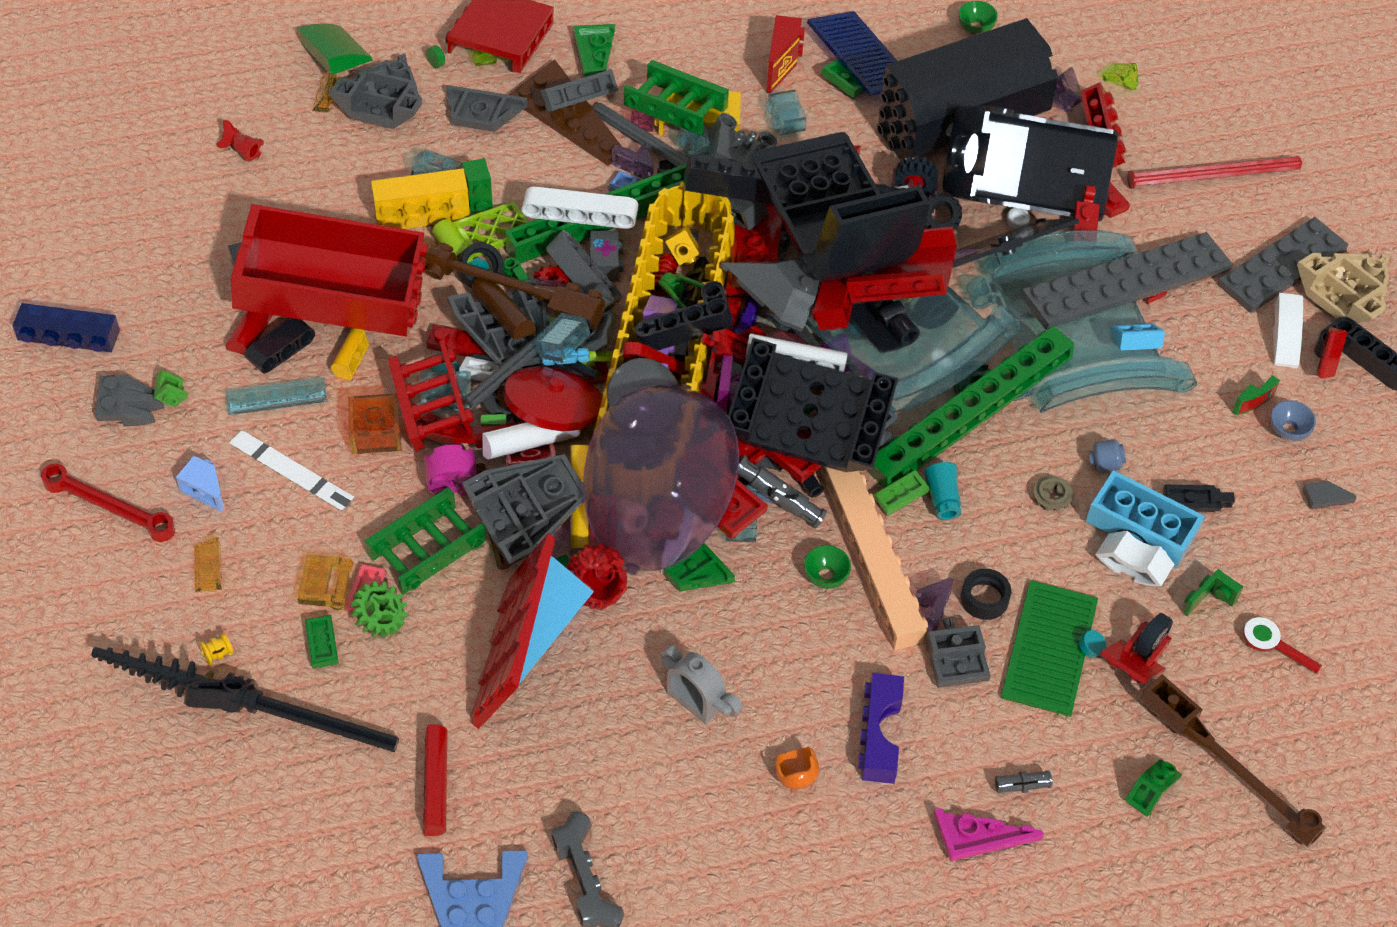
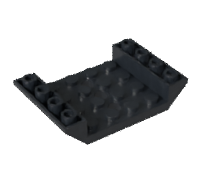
(848, 417)

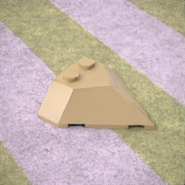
(1346, 284)

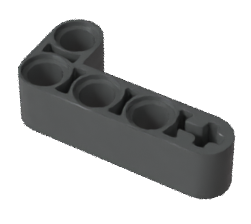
(582, 268)

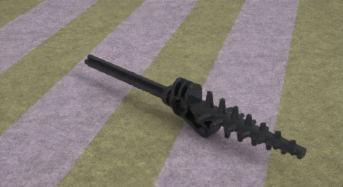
(235, 694)

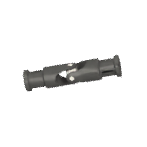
(794, 502)

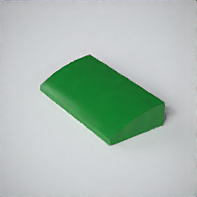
(333, 47)

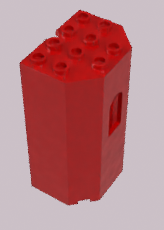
(329, 270)

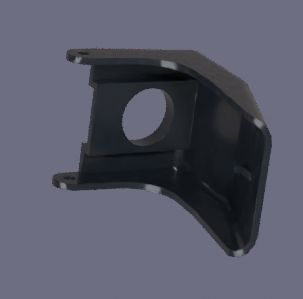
(1027, 160)

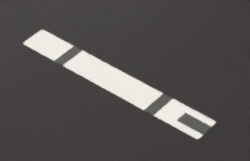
(291, 470)

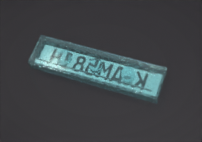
(276, 396)

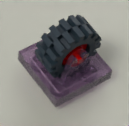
(915, 173)

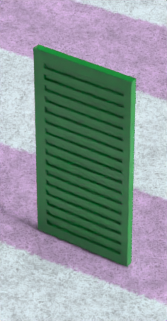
(1047, 649)

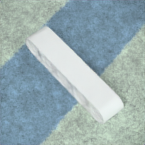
(580, 207)

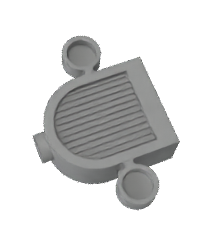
(697, 685)

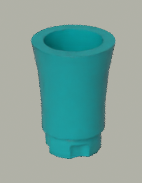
(944, 489)

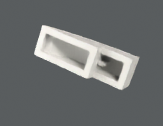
(1288, 330)

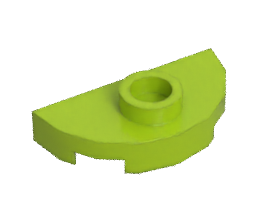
(598, 357)

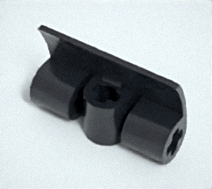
(885, 324)

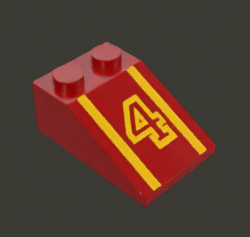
(784, 49)

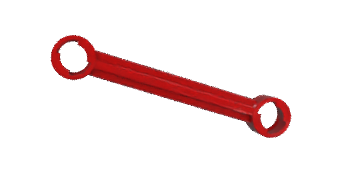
(108, 502)

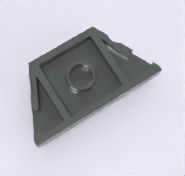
(482, 108)

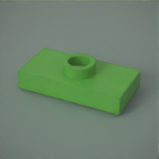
(901, 492)

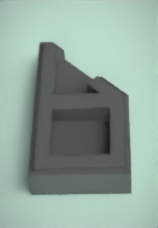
(1326, 494)

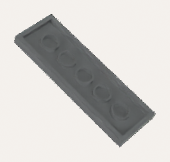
(1276, 266)

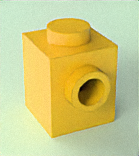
(683, 246)

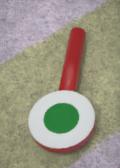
(1265, 636)

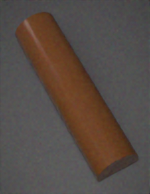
(503, 309)

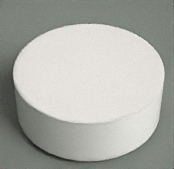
(1017, 218)

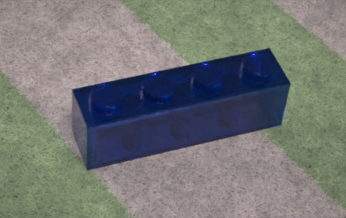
(66, 327)

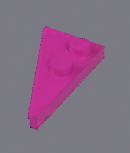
(972, 836)

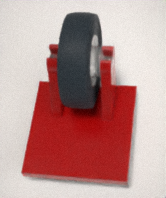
(1150, 641)

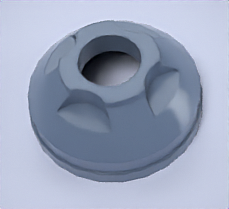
(1295, 414)

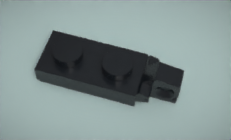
(690, 293)
(1200, 497)

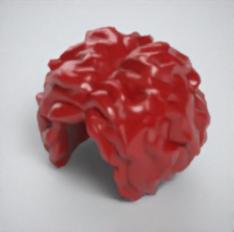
(602, 572)

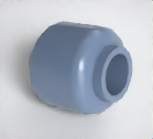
(1107, 456)

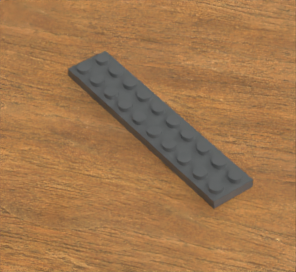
(1125, 280)

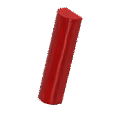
(247, 331)
(435, 780)

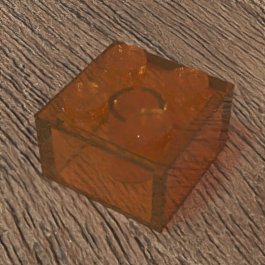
(374, 423)

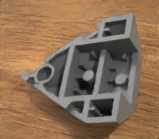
(379, 94)
(781, 286)

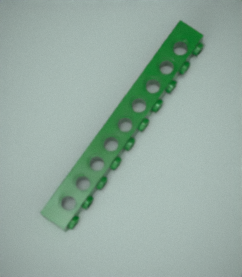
(531, 238)
(972, 406)

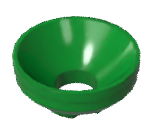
(977, 12)
(827, 558)

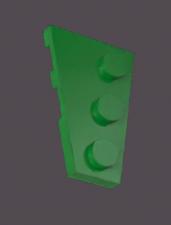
(594, 47)

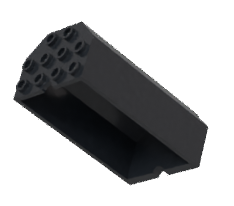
(992, 69)

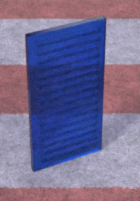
(855, 48)

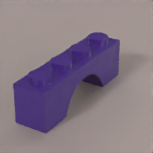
(880, 756)

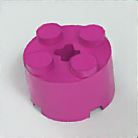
(449, 468)

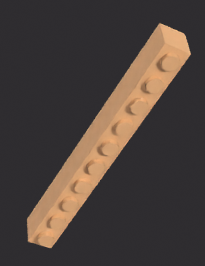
(876, 558)

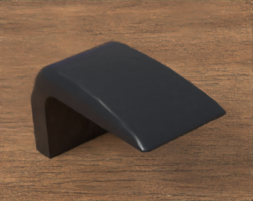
(836, 209)

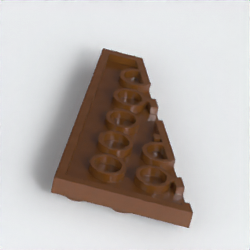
(575, 122)

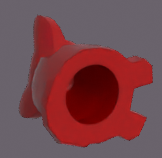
(244, 144)

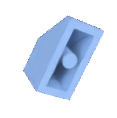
(201, 482)

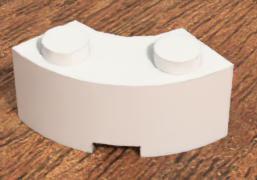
(1139, 560)

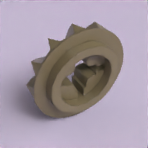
(1063, 491)

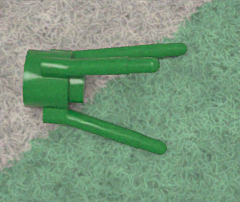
(674, 285)

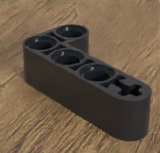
(688, 322)
(1364, 350)

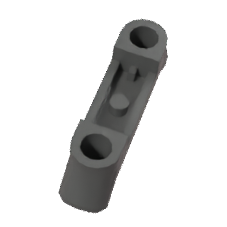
(568, 842)

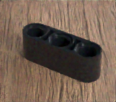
(280, 344)

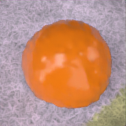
(797, 768)

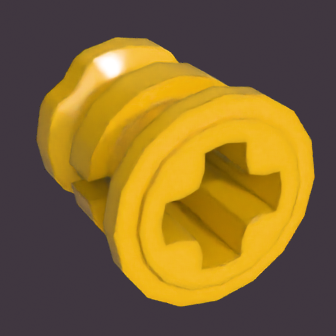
(216, 649)

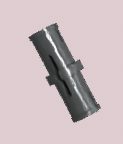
(1010, 784)

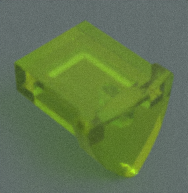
(1124, 73)

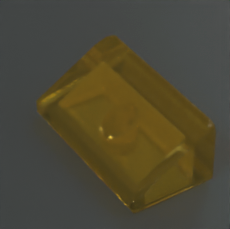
(323, 100)
(208, 566)

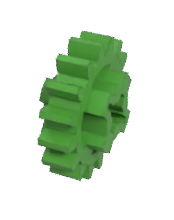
(378, 609)

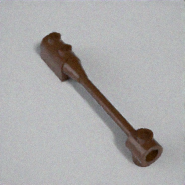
(559, 299)
(1183, 716)

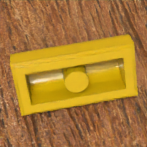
(350, 354)

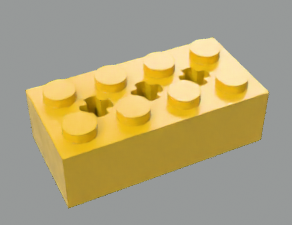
(421, 199)

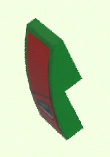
(1254, 397)

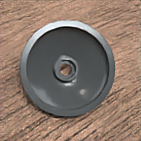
(636, 374)

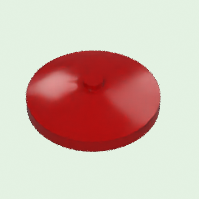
(552, 398)

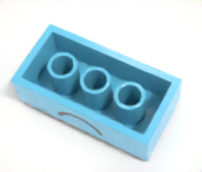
(1145, 515)

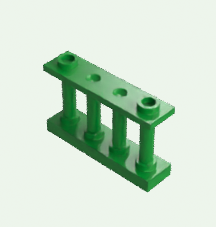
(682, 84)
(419, 519)

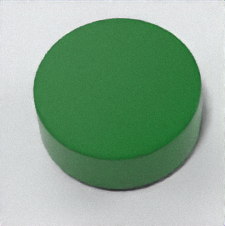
(435, 56)

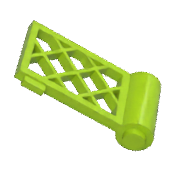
(459, 239)

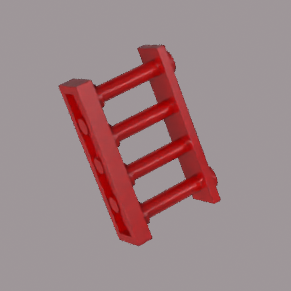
(406, 392)

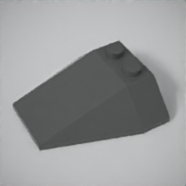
(489, 332)
(525, 502)

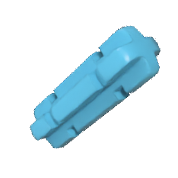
(581, 355)

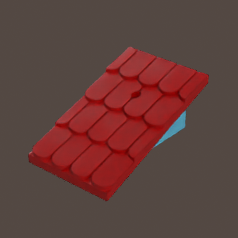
(533, 612)

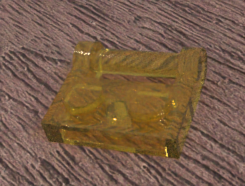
(316, 581)

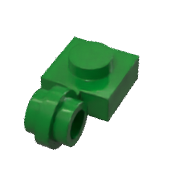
(514, 269)

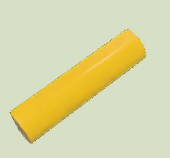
(578, 519)

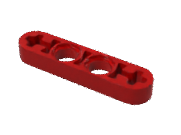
(637, 350)

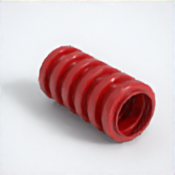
(667, 264)

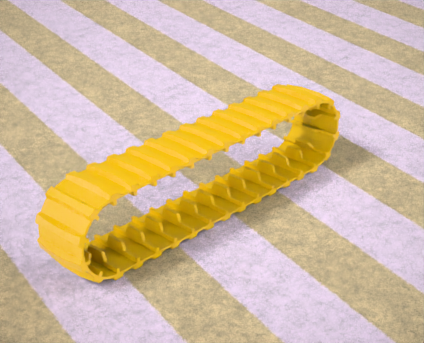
(673, 209)

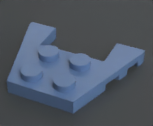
(476, 900)

